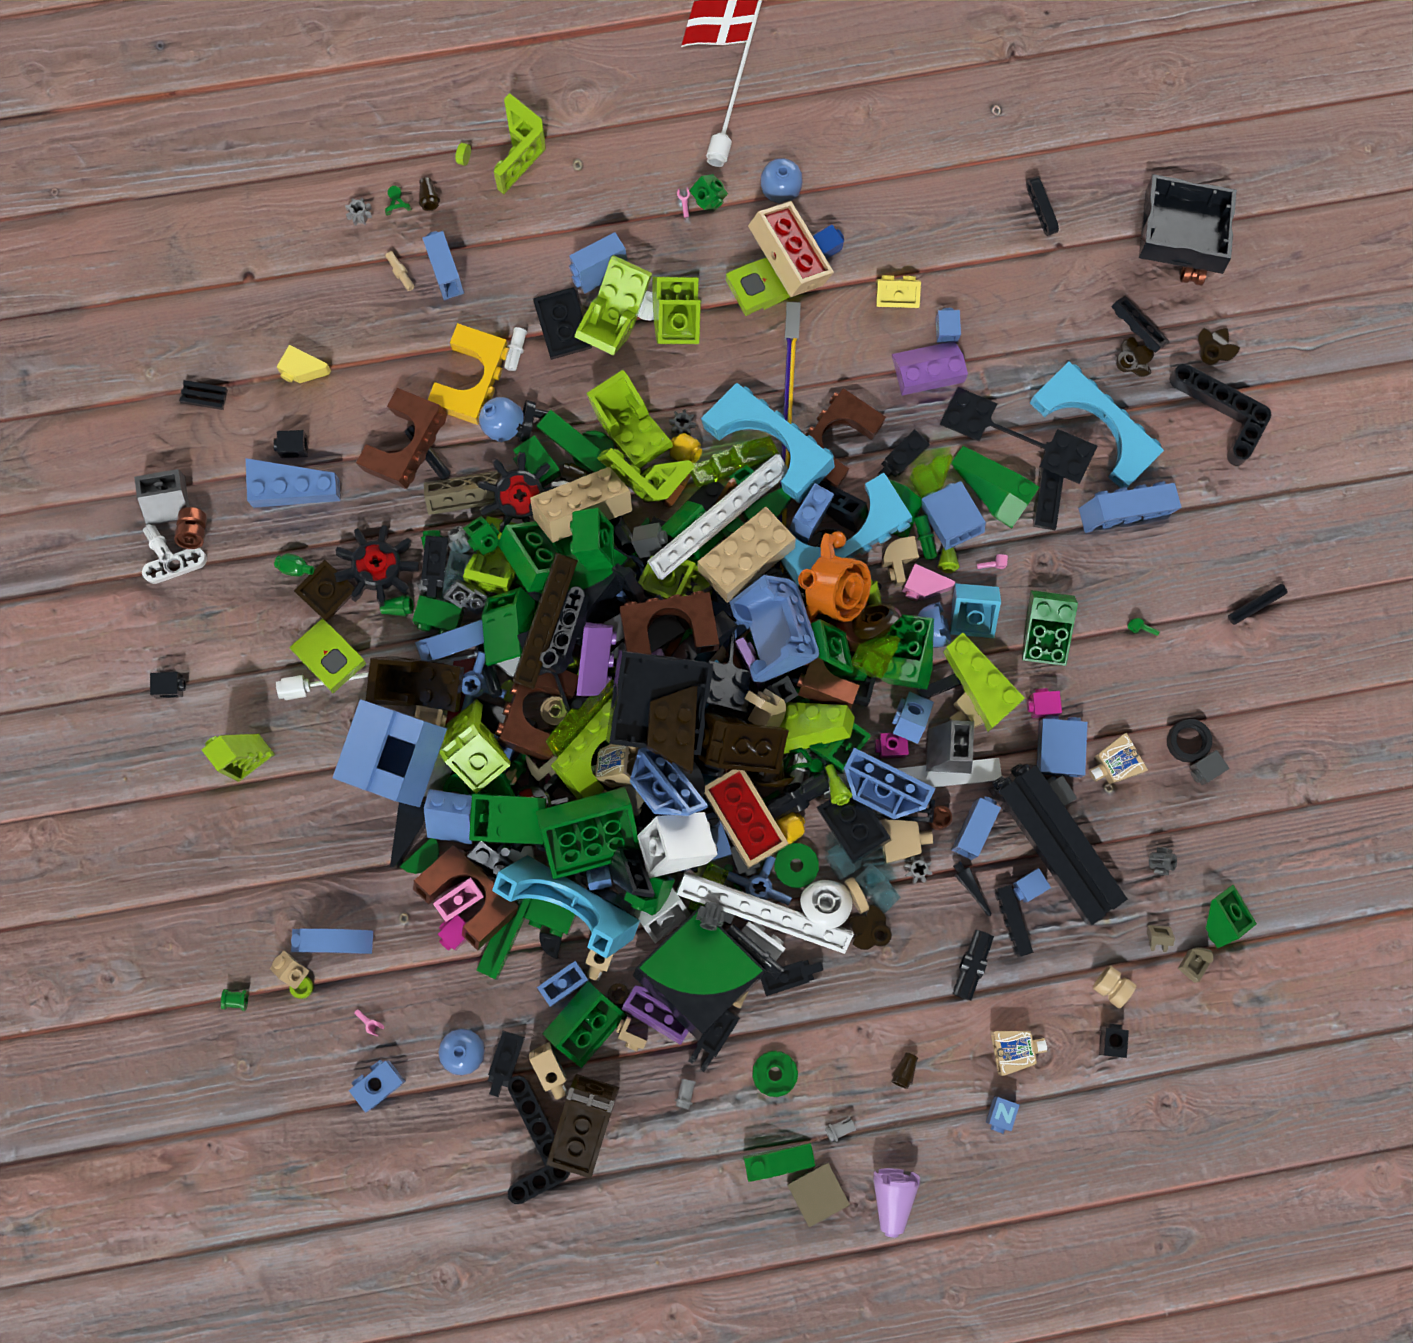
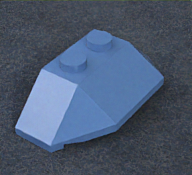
(664, 786)
(885, 786)

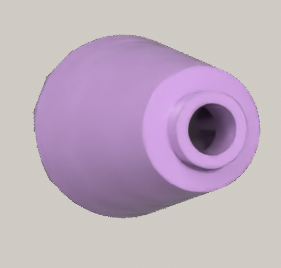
(894, 1199)

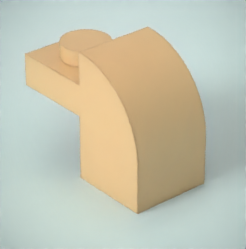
(898, 553)
(768, 708)

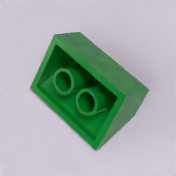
(529, 553)
(584, 1024)

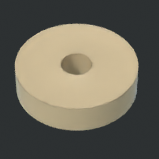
(857, 895)

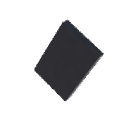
(559, 319)
(854, 827)

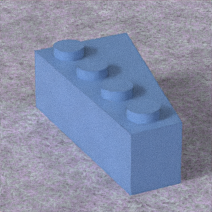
(288, 485)
(1129, 505)

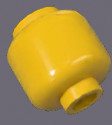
(685, 448)
(791, 826)

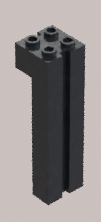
(1058, 842)

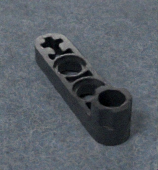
(552, 658)

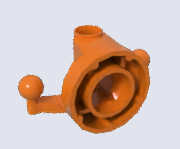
(835, 583)

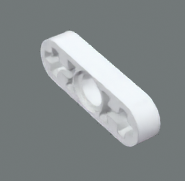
(161, 576)

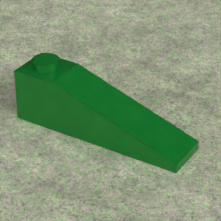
(998, 487)

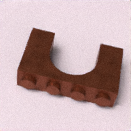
(849, 411)
(402, 465)
(694, 609)
(823, 686)
(516, 731)
(454, 868)

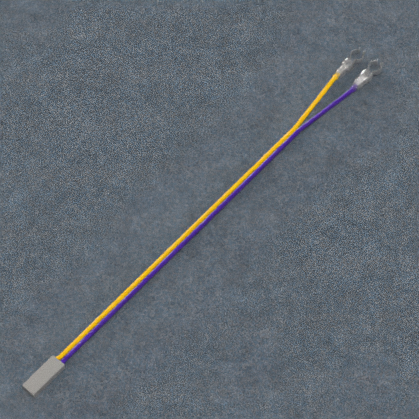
(791, 333)

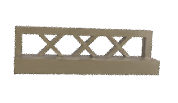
(453, 498)

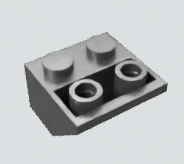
(161, 495)
(951, 747)

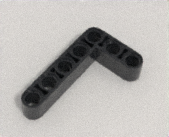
(1227, 407)
(539, 1140)

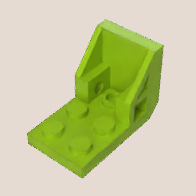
(527, 143)
(616, 306)
(627, 420)
(664, 476)
(492, 570)
(472, 749)

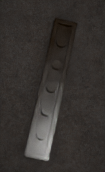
(544, 620)

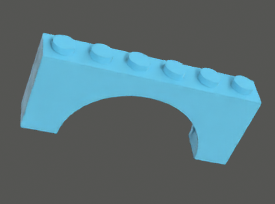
(1073, 390)
(743, 411)
(885, 517)
(531, 879)

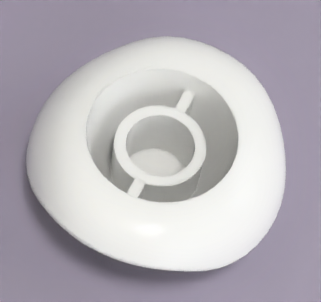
(826, 903)

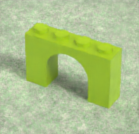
(575, 761)

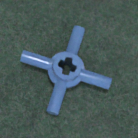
(476, 675)
(762, 878)

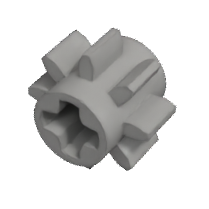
(359, 216)
(458, 540)
(920, 862)

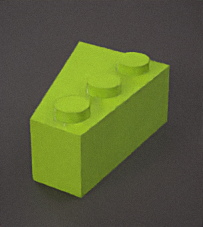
(816, 724)

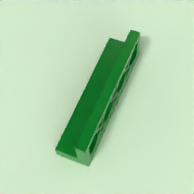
(502, 943)

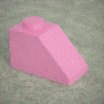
(925, 584)
(457, 899)

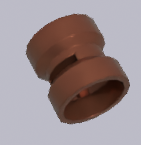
(1193, 275)
(943, 816)

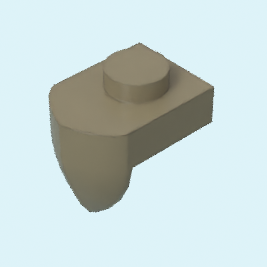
(543, 771)
(1196, 963)

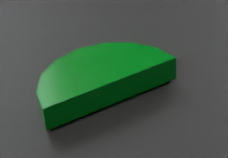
(422, 858)

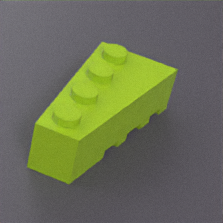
(982, 681)
(237, 754)

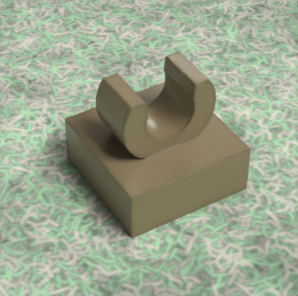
(1160, 936)

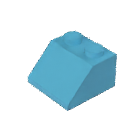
(975, 610)

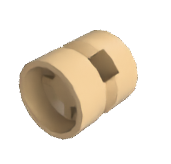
(553, 711)
(1111, 984)

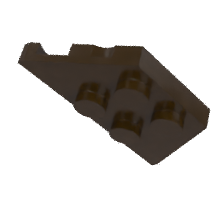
(673, 727)

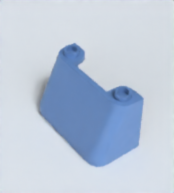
(777, 626)

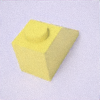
(301, 366)

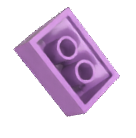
(929, 367)
(595, 658)

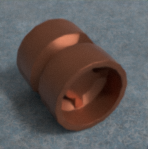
(190, 528)

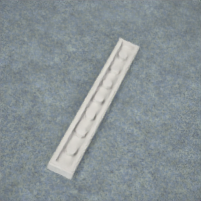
(718, 517)
(982, 771)
(762, 912)

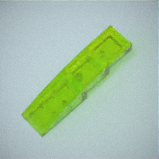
(728, 462)
(576, 720)

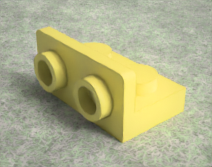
(898, 292)

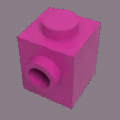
(1044, 703)
(891, 746)
(451, 933)

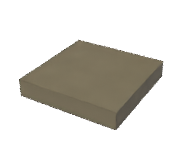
(818, 1194)

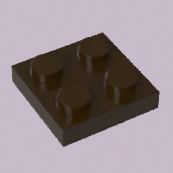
(323, 591)

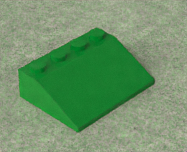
(587, 832)

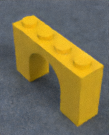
(490, 352)

